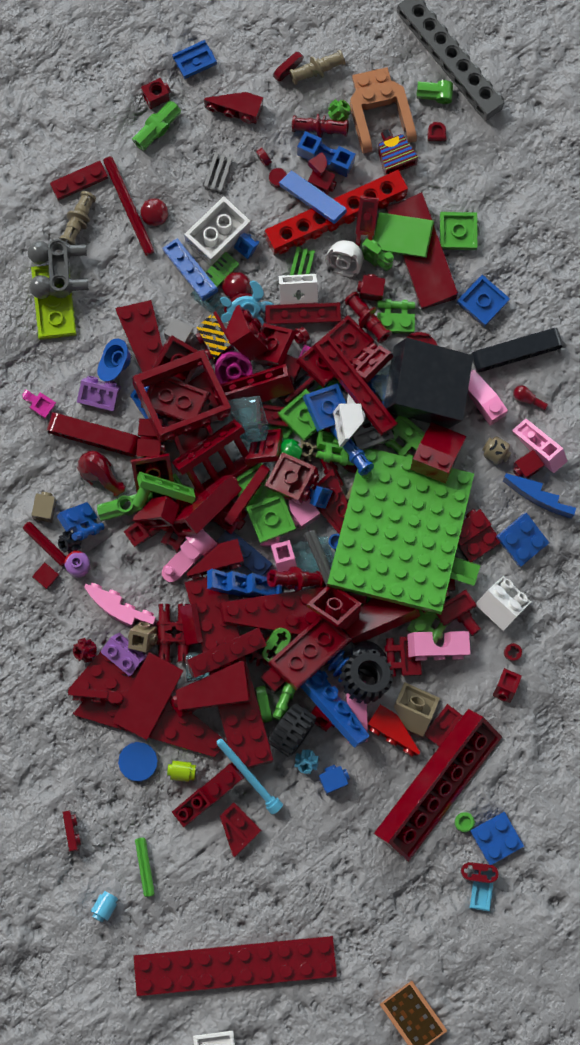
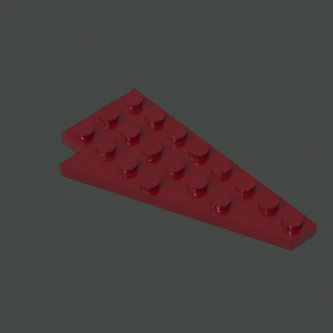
(182, 732)

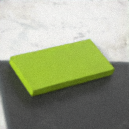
(53, 314)

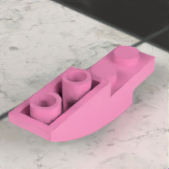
(112, 605)

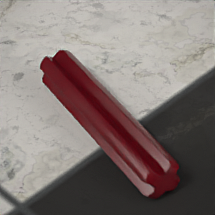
(45, 543)

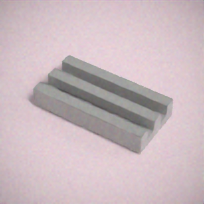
(222, 158)

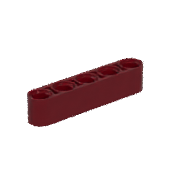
(93, 434)

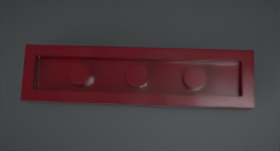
(302, 313)

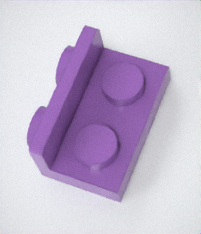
(98, 393)
(125, 658)

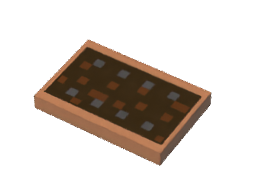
(413, 1016)

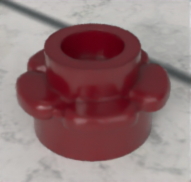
(301, 336)

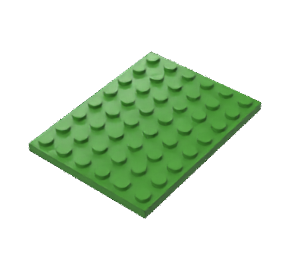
(400, 533)

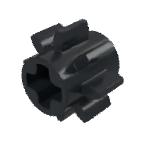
(67, 544)

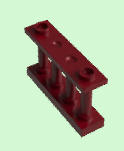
(209, 446)

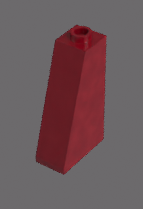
(206, 506)
(379, 617)
(219, 689)

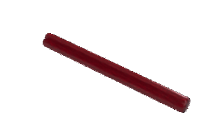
(128, 205)

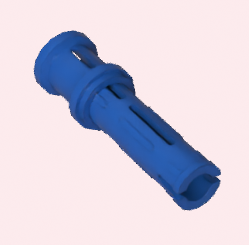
(356, 455)

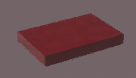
(176, 399)

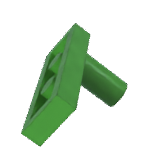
(152, 483)

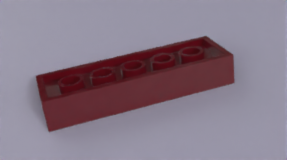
(428, 275)

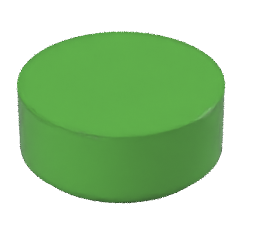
(464, 822)

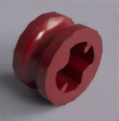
(507, 648)

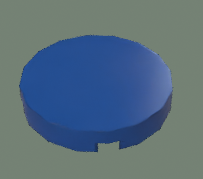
(138, 761)

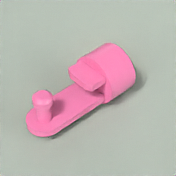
(190, 552)

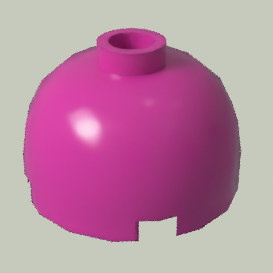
(232, 366)

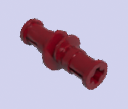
(320, 126)
(367, 318)
(295, 579)

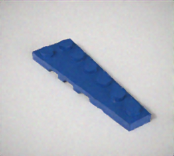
(334, 708)

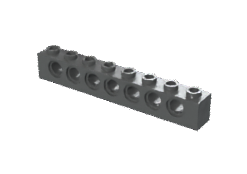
(485, 107)

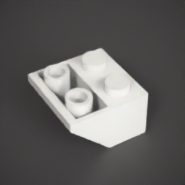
(503, 603)

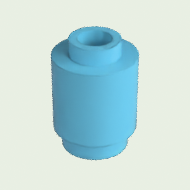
(104, 906)

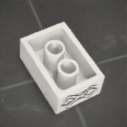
(217, 231)

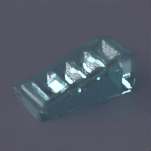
(206, 304)

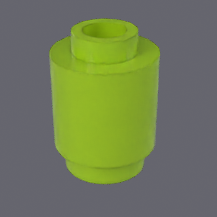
(181, 771)

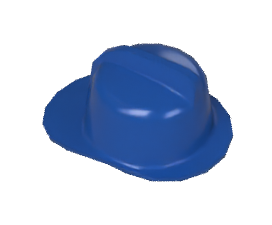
(114, 360)

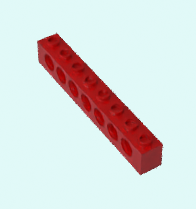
(273, 235)

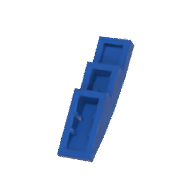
(532, 491)
(240, 584)

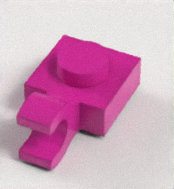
(39, 404)

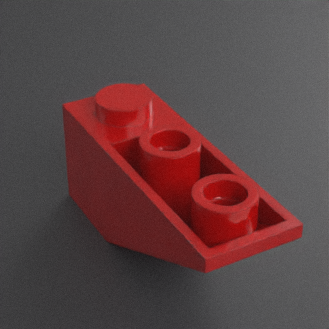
(390, 726)

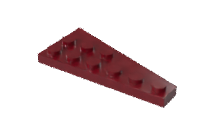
(273, 611)

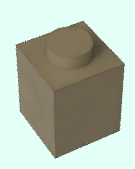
(44, 507)

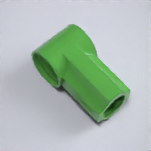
(440, 91)

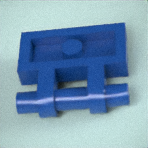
(78, 516)

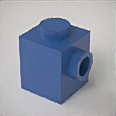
(334, 779)

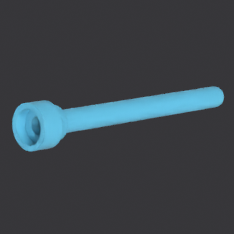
(272, 804)

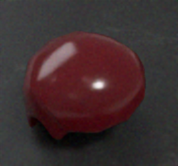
(154, 212)
(236, 284)

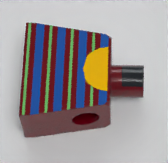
(395, 153)

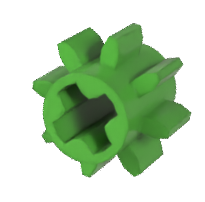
(339, 110)

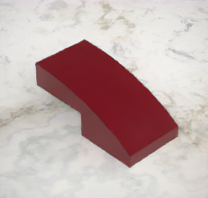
(138, 534)

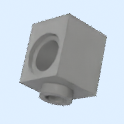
(180, 330)

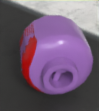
(80, 569)

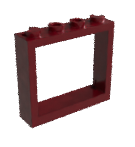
(169, 370)

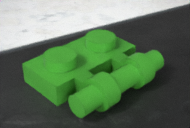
(373, 254)
(397, 322)
(407, 432)
(328, 442)
(423, 624)
(281, 707)

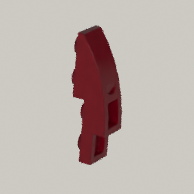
(208, 794)

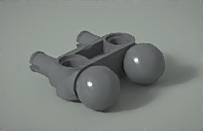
(40, 253)

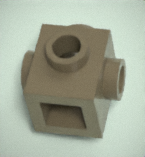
(142, 637)

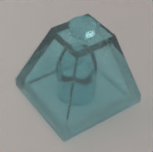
(251, 415)

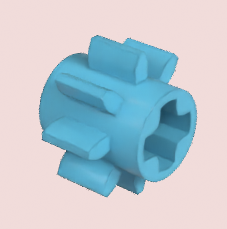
(306, 761)

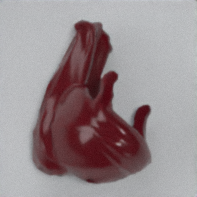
(95, 467)

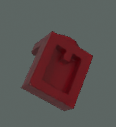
(507, 685)

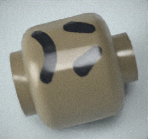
(496, 450)

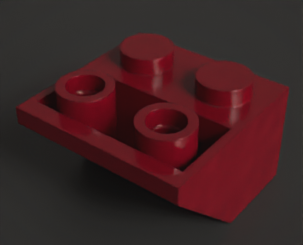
(246, 333)

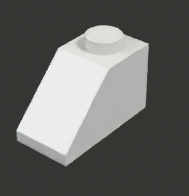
(347, 421)

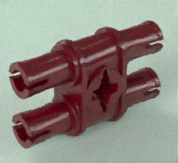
(164, 640)

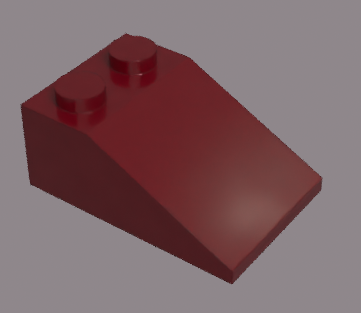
(437, 452)

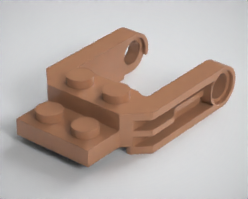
(376, 90)

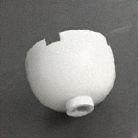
(345, 258)

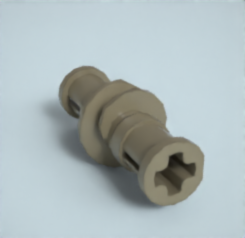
(317, 67)
(78, 217)

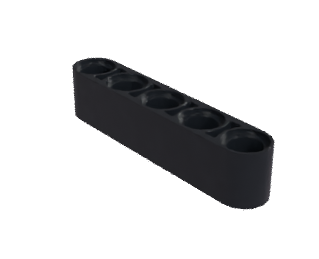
(517, 350)

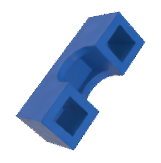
(338, 160)

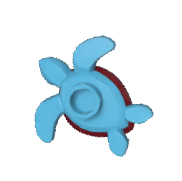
(246, 301)

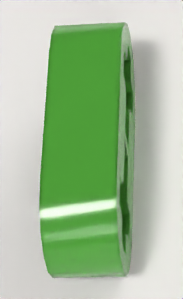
(272, 641)
(263, 704)

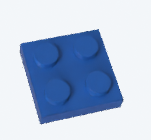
(483, 300)
(322, 405)
(522, 539)
(496, 838)

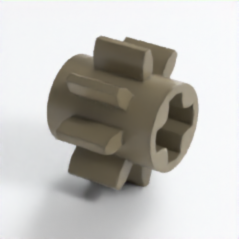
(307, 445)

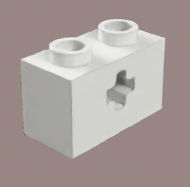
(291, 283)

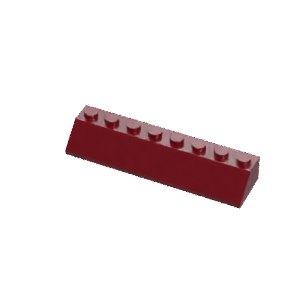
(438, 784)

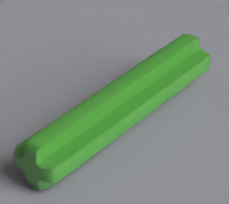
(144, 866)

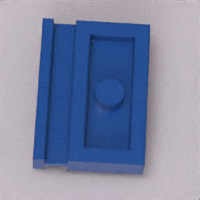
(194, 59)

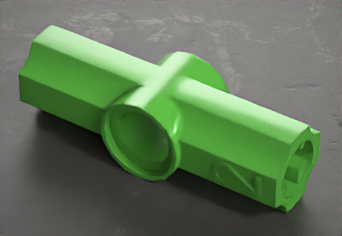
(156, 125)
(115, 508)

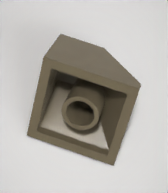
(415, 708)

